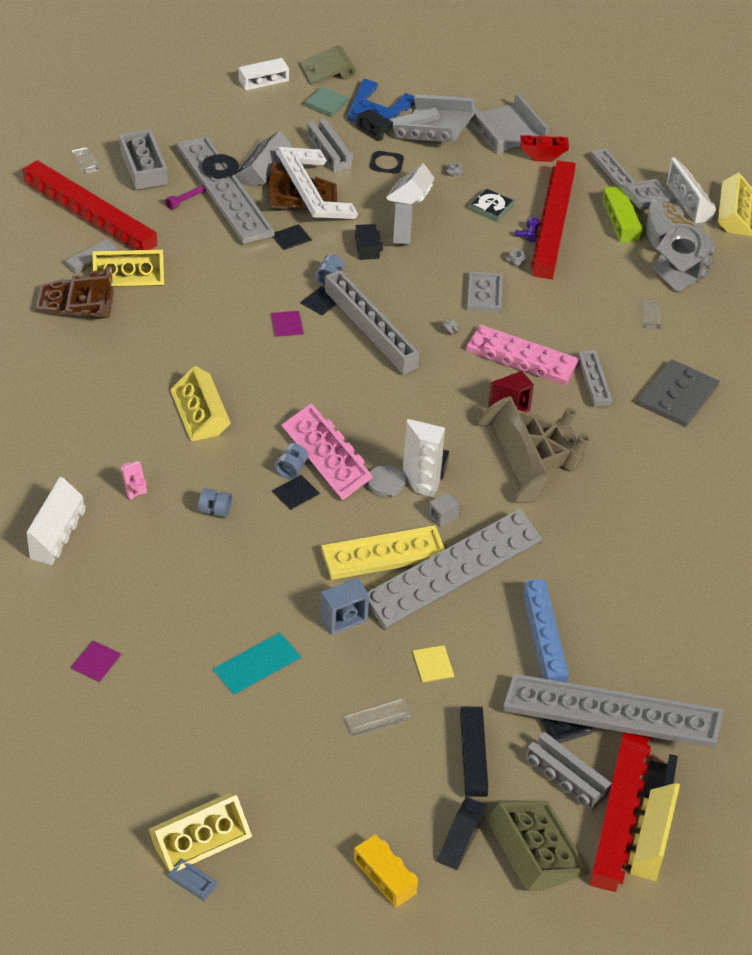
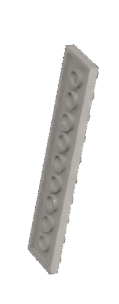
(226, 192)
(452, 568)
(614, 710)

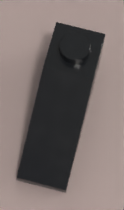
(462, 833)

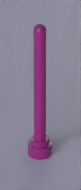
(173, 202)

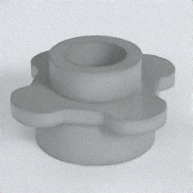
(454, 169)
(516, 257)
(451, 325)

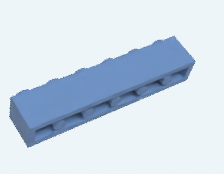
(544, 631)

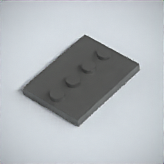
(678, 393)

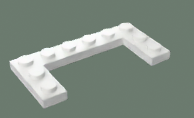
(292, 160)

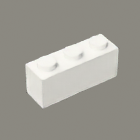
(263, 74)

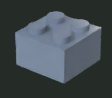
(344, 606)

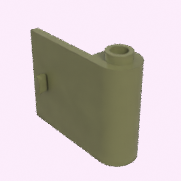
(328, 64)

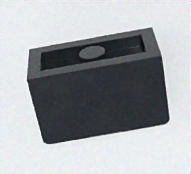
(373, 124)
(660, 774)

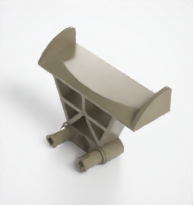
(534, 445)

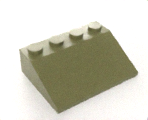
(536, 844)

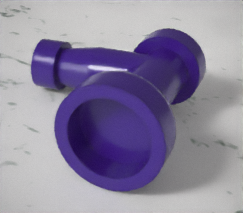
(532, 224)

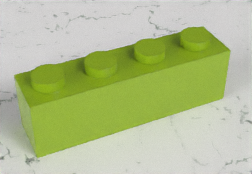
(622, 214)

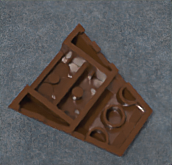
(285, 196)
(79, 297)

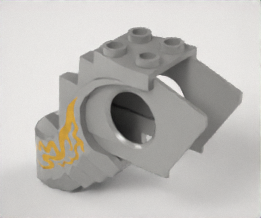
(680, 244)

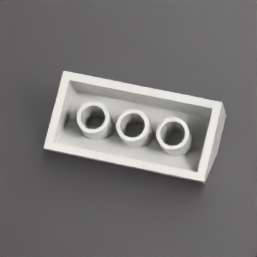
(412, 186)
(689, 193)
(423, 456)
(55, 522)

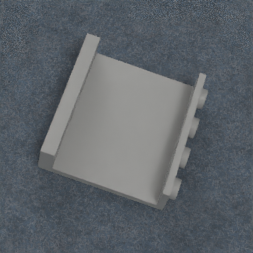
(454, 116)
(505, 124)

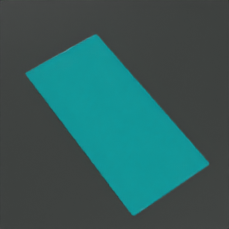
(256, 663)

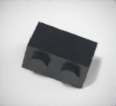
(367, 241)

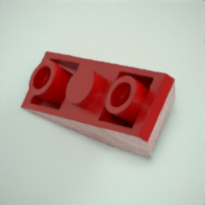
(544, 147)

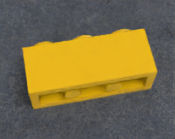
(386, 870)

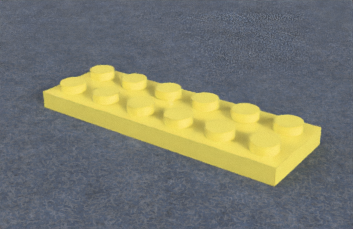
(381, 552)

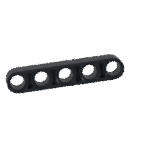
(474, 751)

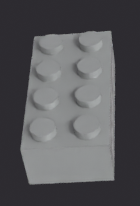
(143, 159)

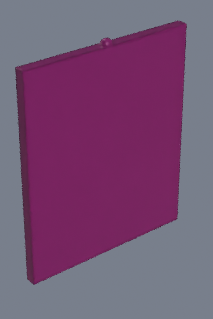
(287, 323)
(96, 661)

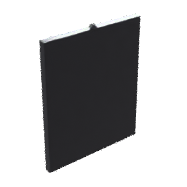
(291, 237)
(319, 301)
(295, 492)

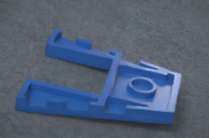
(362, 104)

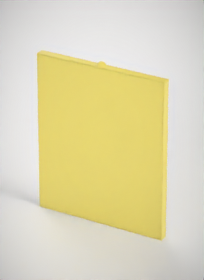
(433, 663)

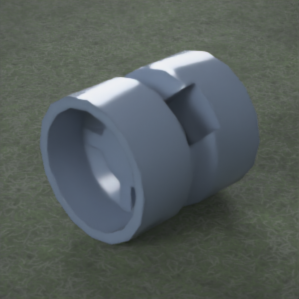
(329, 265)
(291, 461)
(221, 504)

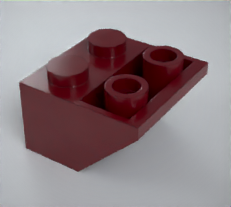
(517, 387)

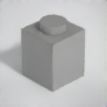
(444, 509)

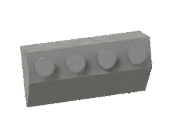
(258, 163)

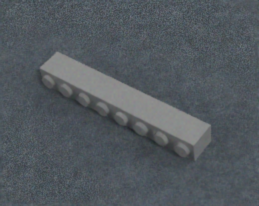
(372, 322)

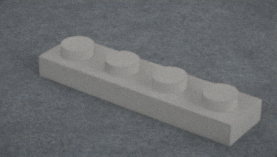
(611, 167)
(595, 378)

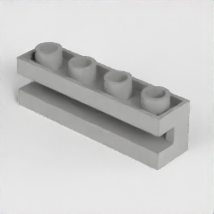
(330, 144)
(568, 771)

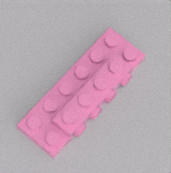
(523, 354)
(328, 451)

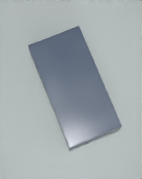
(193, 880)

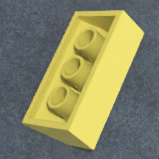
(736, 206)
(132, 267)
(200, 405)
(200, 832)
(654, 832)

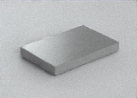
(645, 191)
(484, 292)

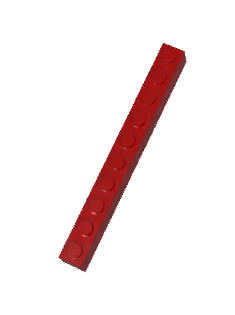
(89, 206)
(553, 223)
(619, 812)

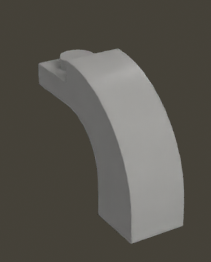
(402, 223)

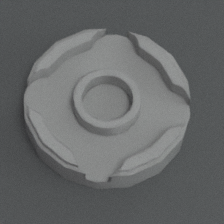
(386, 481)

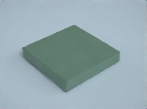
(326, 101)

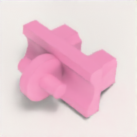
(133, 479)

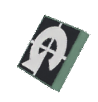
(491, 204)

